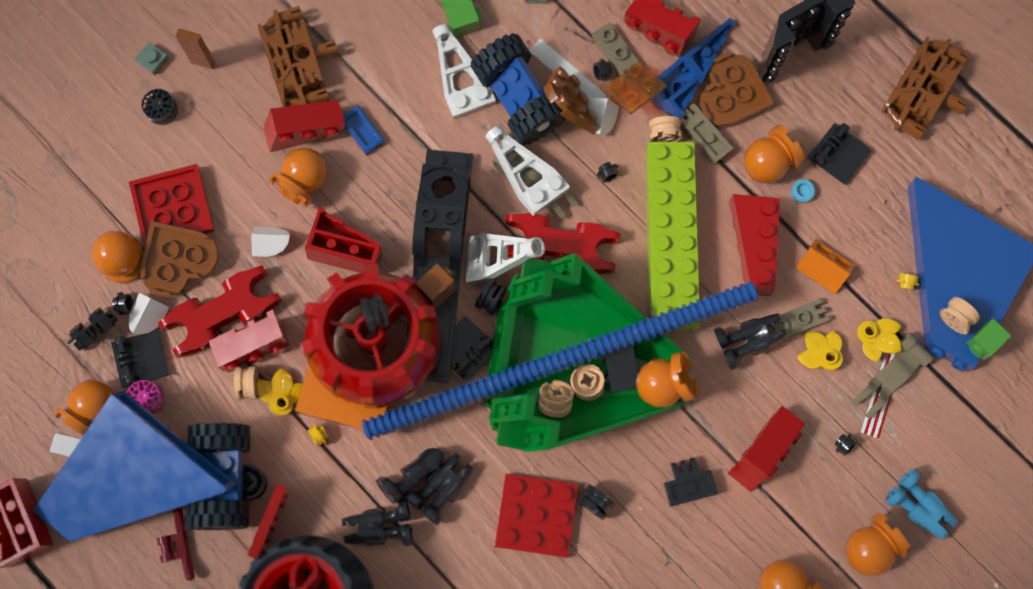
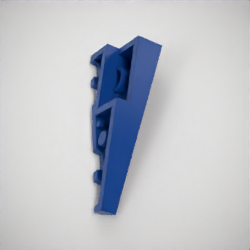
(689, 71)

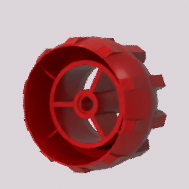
(387, 383)

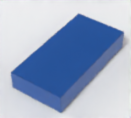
(362, 130)

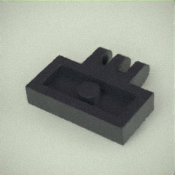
(689, 484)

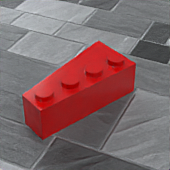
(757, 239)

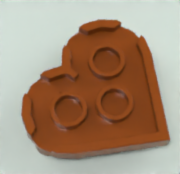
(733, 91)
(569, 97)
(175, 256)

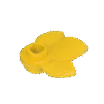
(882, 340)
(819, 348)
(279, 388)

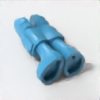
(929, 507)

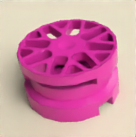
(147, 395)

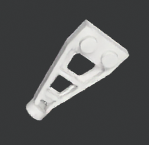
(467, 99)
(544, 191)
(479, 255)

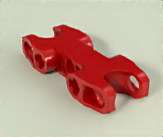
(563, 243)
(205, 319)

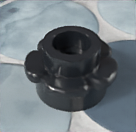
(602, 70)
(608, 172)
(122, 303)
(845, 444)

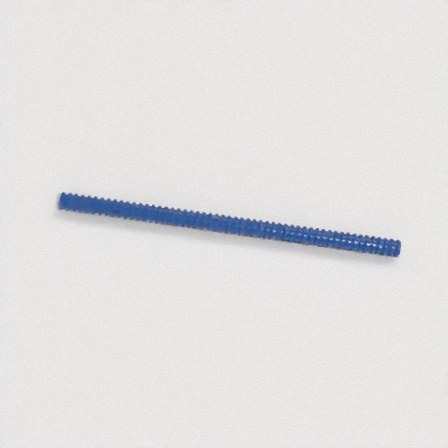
(560, 360)

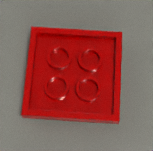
(172, 199)
(536, 515)

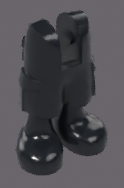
(757, 338)
(412, 474)
(446, 483)
(372, 527)

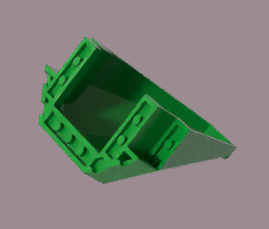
(548, 311)

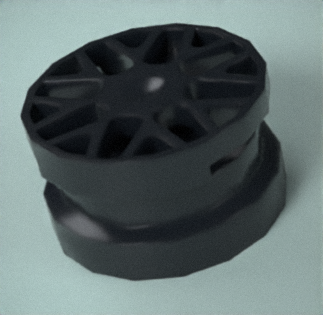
(159, 107)
(490, 296)
(372, 315)
(253, 482)
(595, 501)

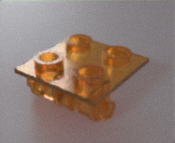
(634, 87)

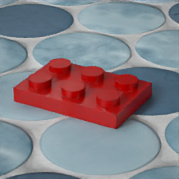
(268, 521)

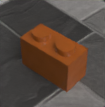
(437, 285)

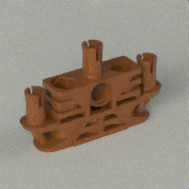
(299, 43)
(927, 102)

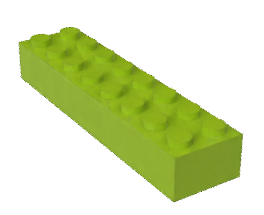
(671, 228)

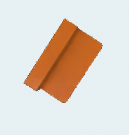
(825, 266)

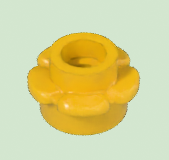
(908, 281)
(318, 434)

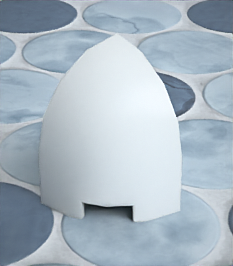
(606, 113)
(268, 241)
(146, 314)

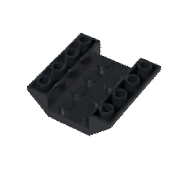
(811, 20)

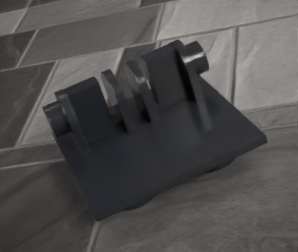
(839, 153)
(79, 332)
(470, 349)
(139, 358)

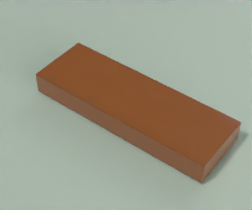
(195, 48)

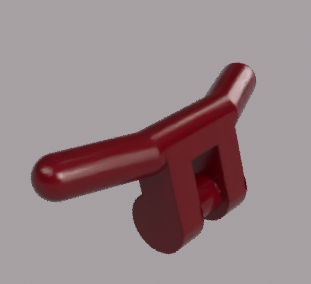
(182, 545)

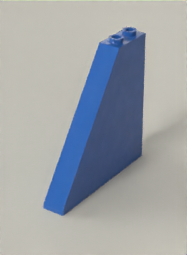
(962, 258)
(126, 472)

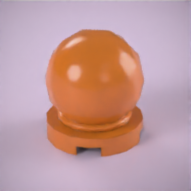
(771, 157)
(301, 174)
(118, 256)
(664, 381)
(84, 404)
(874, 548)
(785, 575)

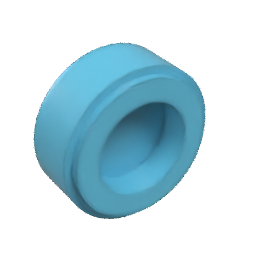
(802, 191)

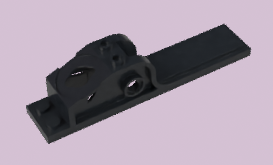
(442, 214)

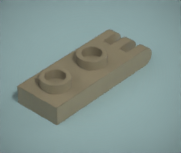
(614, 48)
(705, 134)
(801, 319)

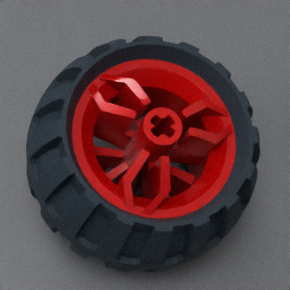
(294, 557)

